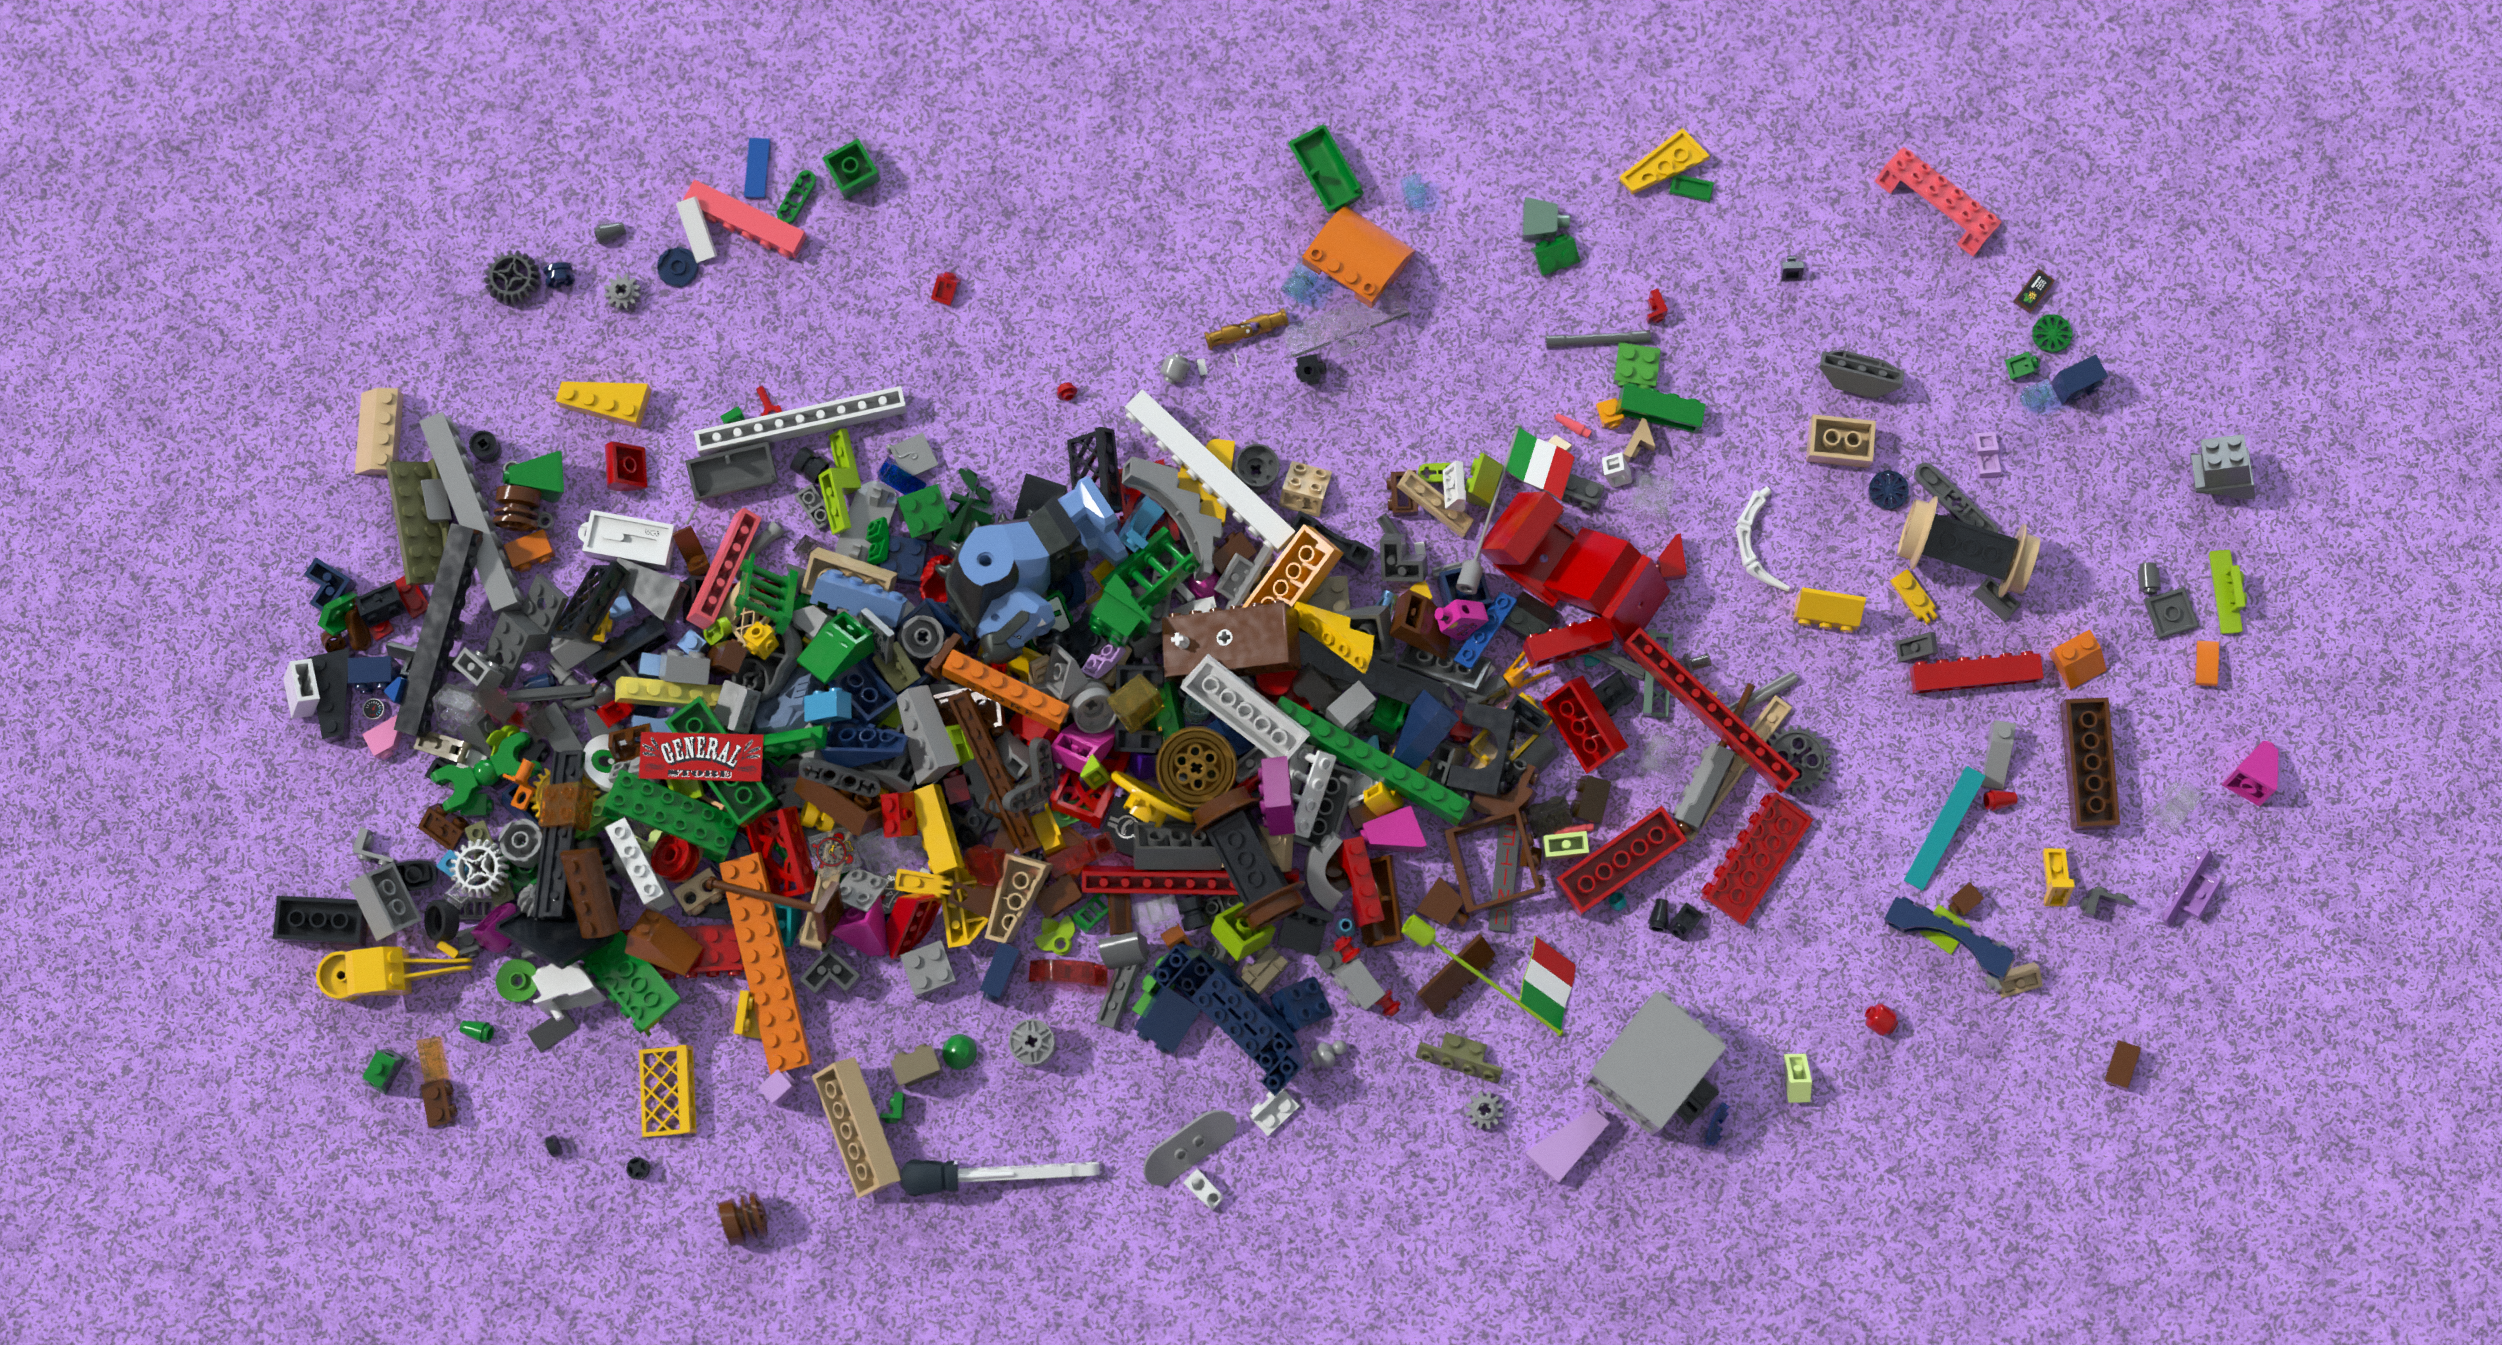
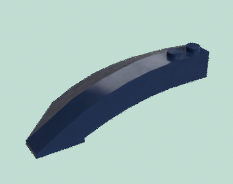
(870, 693)

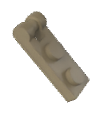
(443, 747)

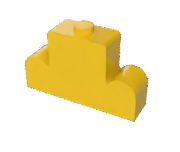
(1224, 452)

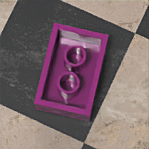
(1277, 796)

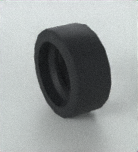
(441, 920)

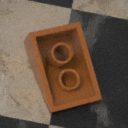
(662, 943)

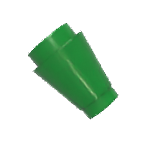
(477, 1030)

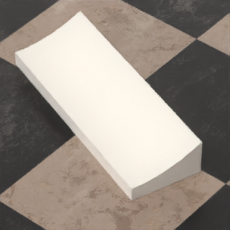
(1244, 709)

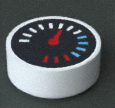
(374, 709)

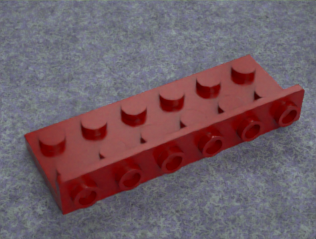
(1756, 857)
(718, 955)

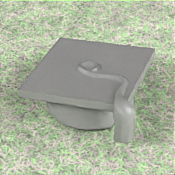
(913, 454)

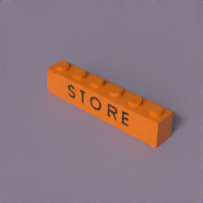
(1005, 690)

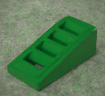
(1081, 922)

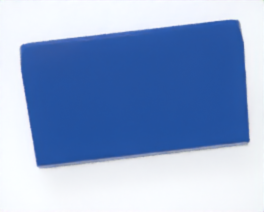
(396, 690)

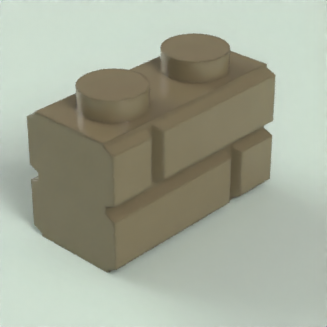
(1264, 969)

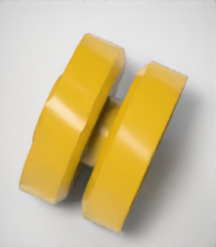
(329, 977)

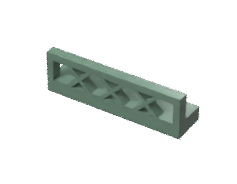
(1649, 681)

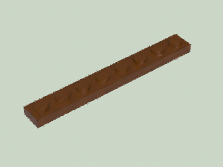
(992, 768)

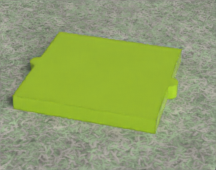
(1944, 942)

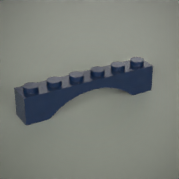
(1909, 918)

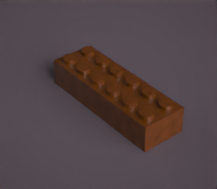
(2090, 764)

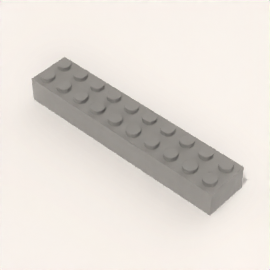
(472, 511)

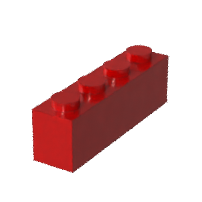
(1567, 642)

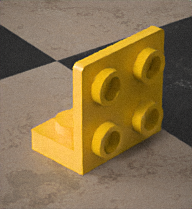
(746, 1020)

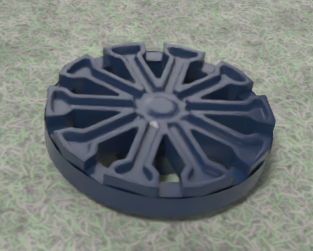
(1888, 490)

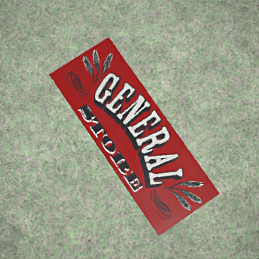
(700, 756)

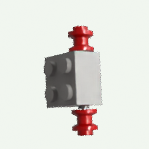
(1358, 982)

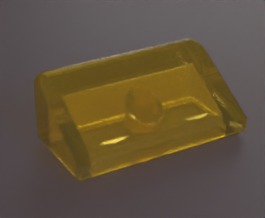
(432, 1059)

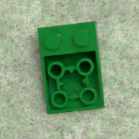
(837, 647)

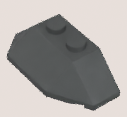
(1860, 373)

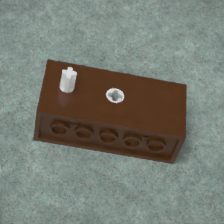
(1239, 638)

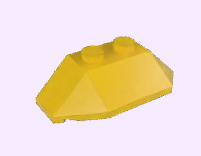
(960, 924)

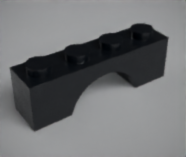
(1355, 553)

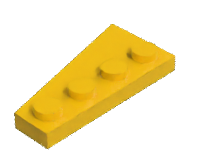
(1667, 160)

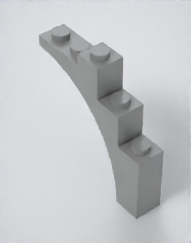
(1183, 506)

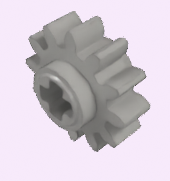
(622, 299)
(1479, 1102)

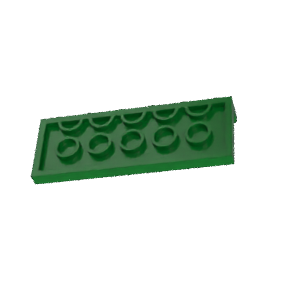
(632, 984)

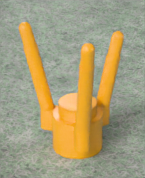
(1515, 676)

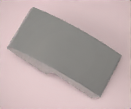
(813, 506)

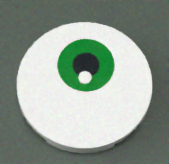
(599, 762)

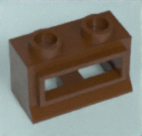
(1411, 509)
(632, 748)

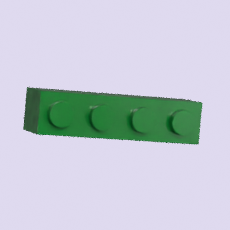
(1661, 408)

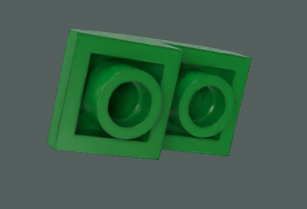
(879, 538)

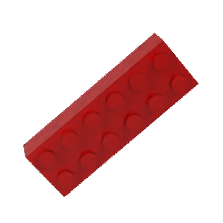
(1620, 861)

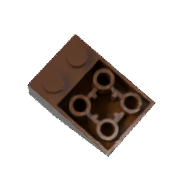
(1416, 624)

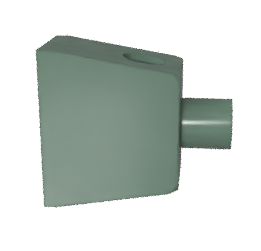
(1541, 219)

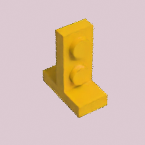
(2057, 879)

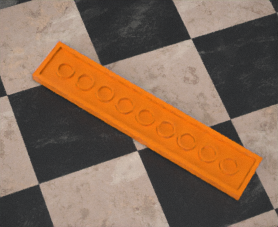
(766, 966)

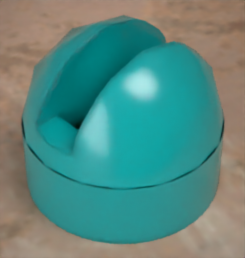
(1617, 897)

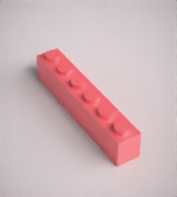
(747, 220)
(723, 568)

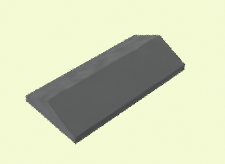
(1445, 670)

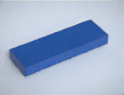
(757, 168)

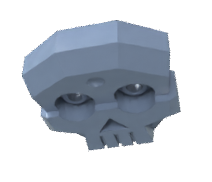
(786, 709)

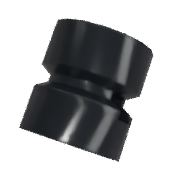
(485, 447)
(807, 464)
(1193, 913)

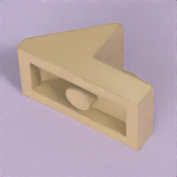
(1641, 437)

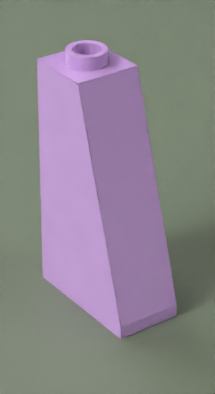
(1564, 1148)

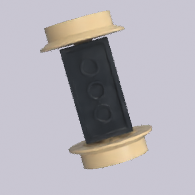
(1969, 546)

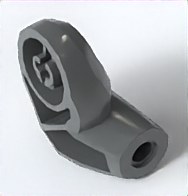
(771, 674)

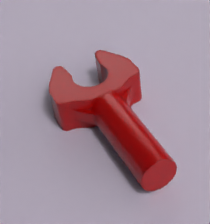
(766, 402)

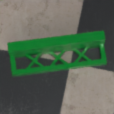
(794, 741)

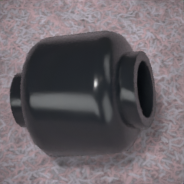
(1046, 641)

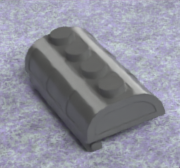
(731, 471)

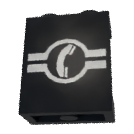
(1120, 826)

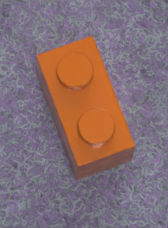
(529, 551)

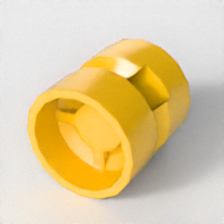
(812, 817)

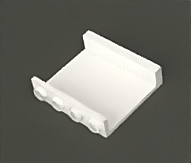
(638, 865)

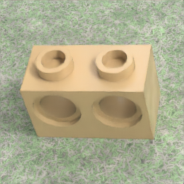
(696, 887)

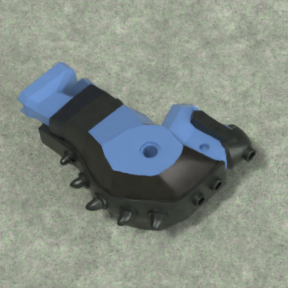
(1012, 562)

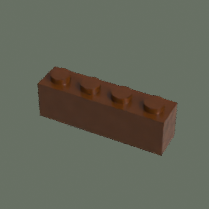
(726, 657)

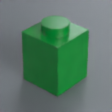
(479, 808)

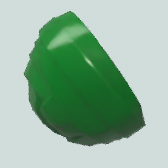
(959, 1052)

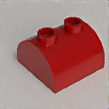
(625, 467)

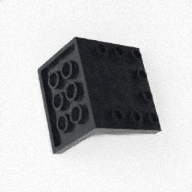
(557, 939)

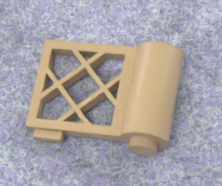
(728, 610)

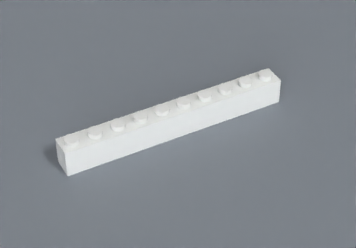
(801, 421)
(1209, 471)

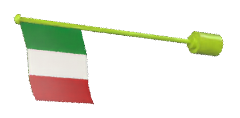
(1544, 984)

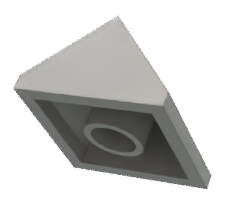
(1063, 674)

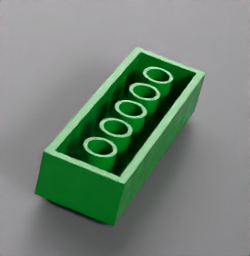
(742, 799)

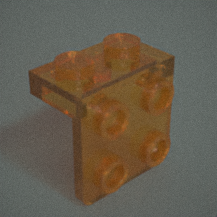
(566, 805)

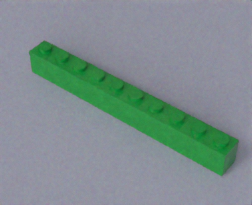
(1377, 764)

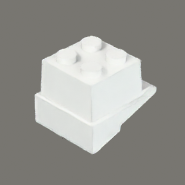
(565, 989)

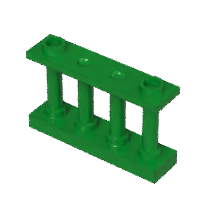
(1138, 561)
(785, 594)

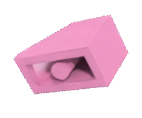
(383, 739)

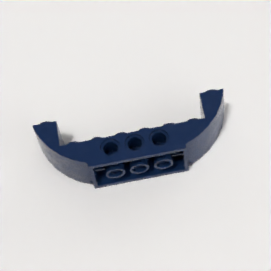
(1235, 1010)

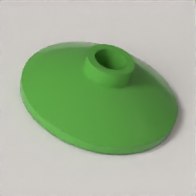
(509, 973)

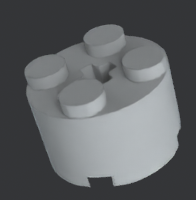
(932, 638)
(513, 835)

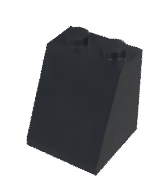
(1035, 494)

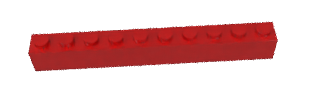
(1710, 710)
(1159, 881)

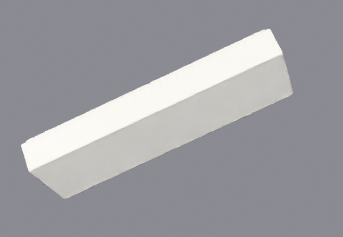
(696, 229)

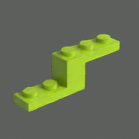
(839, 481)

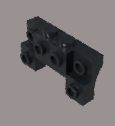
(1142, 739)
(969, 825)

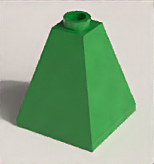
(541, 474)

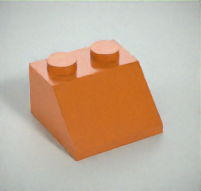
(2079, 659)

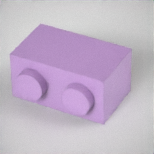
(778, 1087)

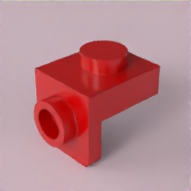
(614, 712)

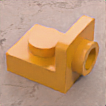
(1608, 414)

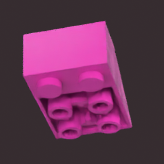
(1075, 746)

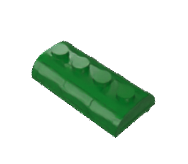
(1326, 169)

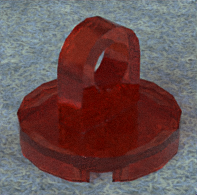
(985, 864)

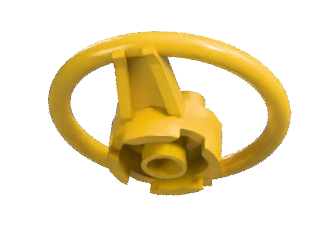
(1149, 802)

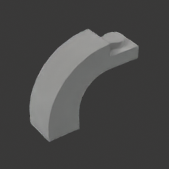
(1314, 871)

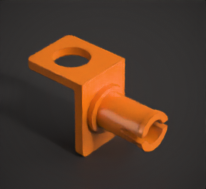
(521, 779)

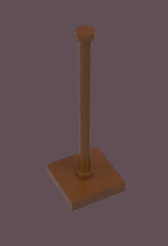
(826, 912)

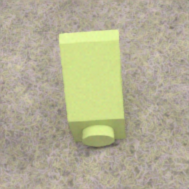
(1797, 1078)

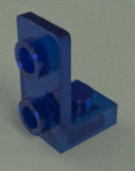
(899, 478)

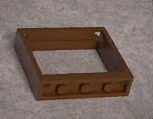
(1461, 870)

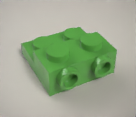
(1636, 366)

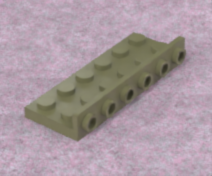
(418, 539)

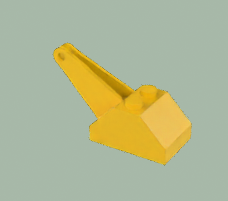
(388, 972)

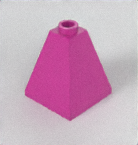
(2257, 775)
(864, 929)

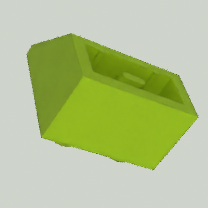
(1483, 484)

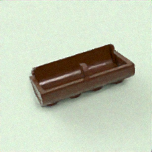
(590, 892)
(1389, 930)

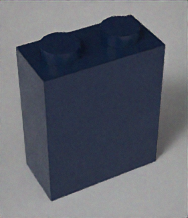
(1000, 973)
(1166, 1020)

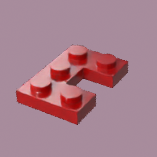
(414, 602)

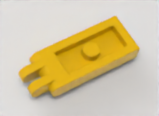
(1914, 596)
(921, 882)

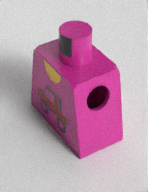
(1461, 618)

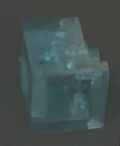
(1413, 191)
(2031, 401)

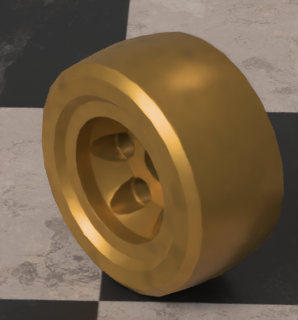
(1180, 744)

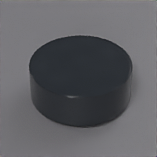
(553, 1146)

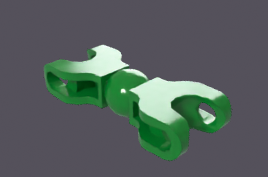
(485, 773)

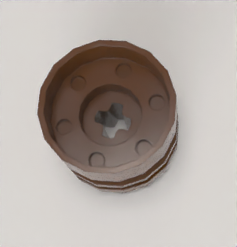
(517, 508)
(745, 1218)

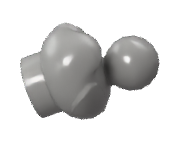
(1325, 1053)

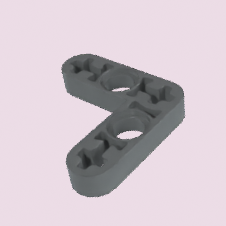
(1042, 782)

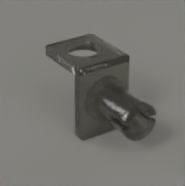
(1694, 663)

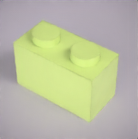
(1565, 845)

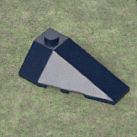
(1423, 730)
(857, 744)

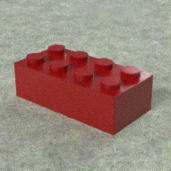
(1584, 724)

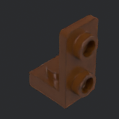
(691, 551)

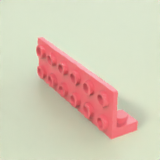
(1943, 195)

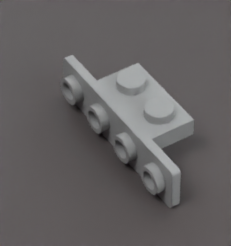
(1241, 575)

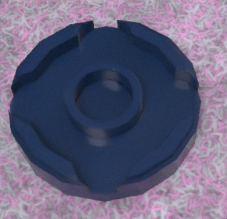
(679, 273)

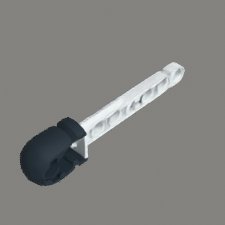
(934, 1176)

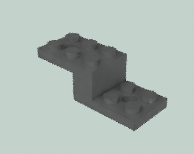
(525, 628)

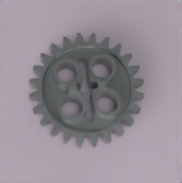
(1808, 774)

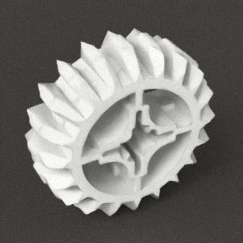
(474, 874)

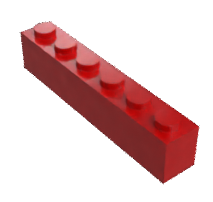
(1976, 673)

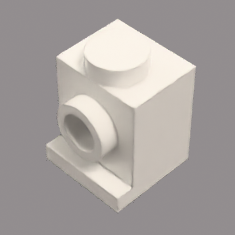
(1616, 470)

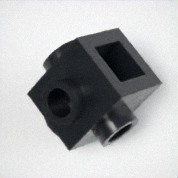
(1303, 369)

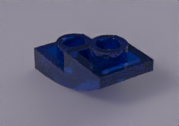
(1713, 1131)

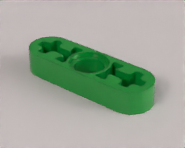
(793, 190)

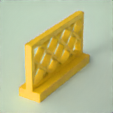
(685, 1093)

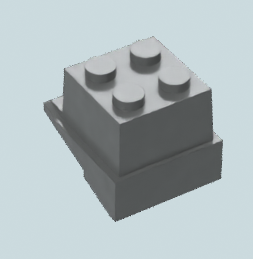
(2224, 467)

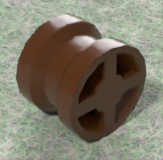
(332, 645)

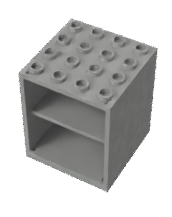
(1655, 1062)

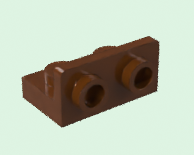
(937, 662)
(443, 827)
(438, 1102)

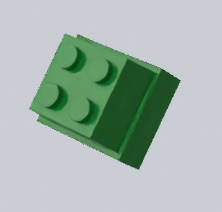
(1119, 615)

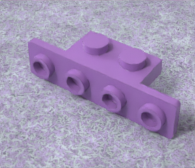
(2196, 891)

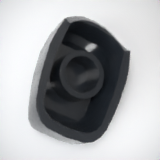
(418, 873)

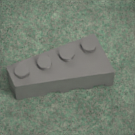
(928, 739)

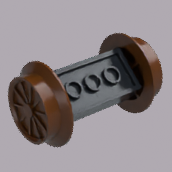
(1248, 858)

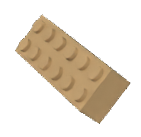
(856, 1127)

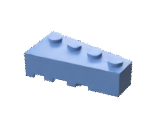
(855, 595)

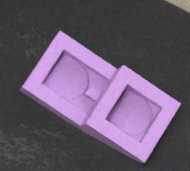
(1987, 454)

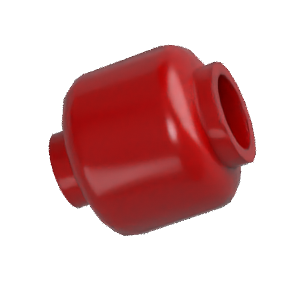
(1881, 1019)

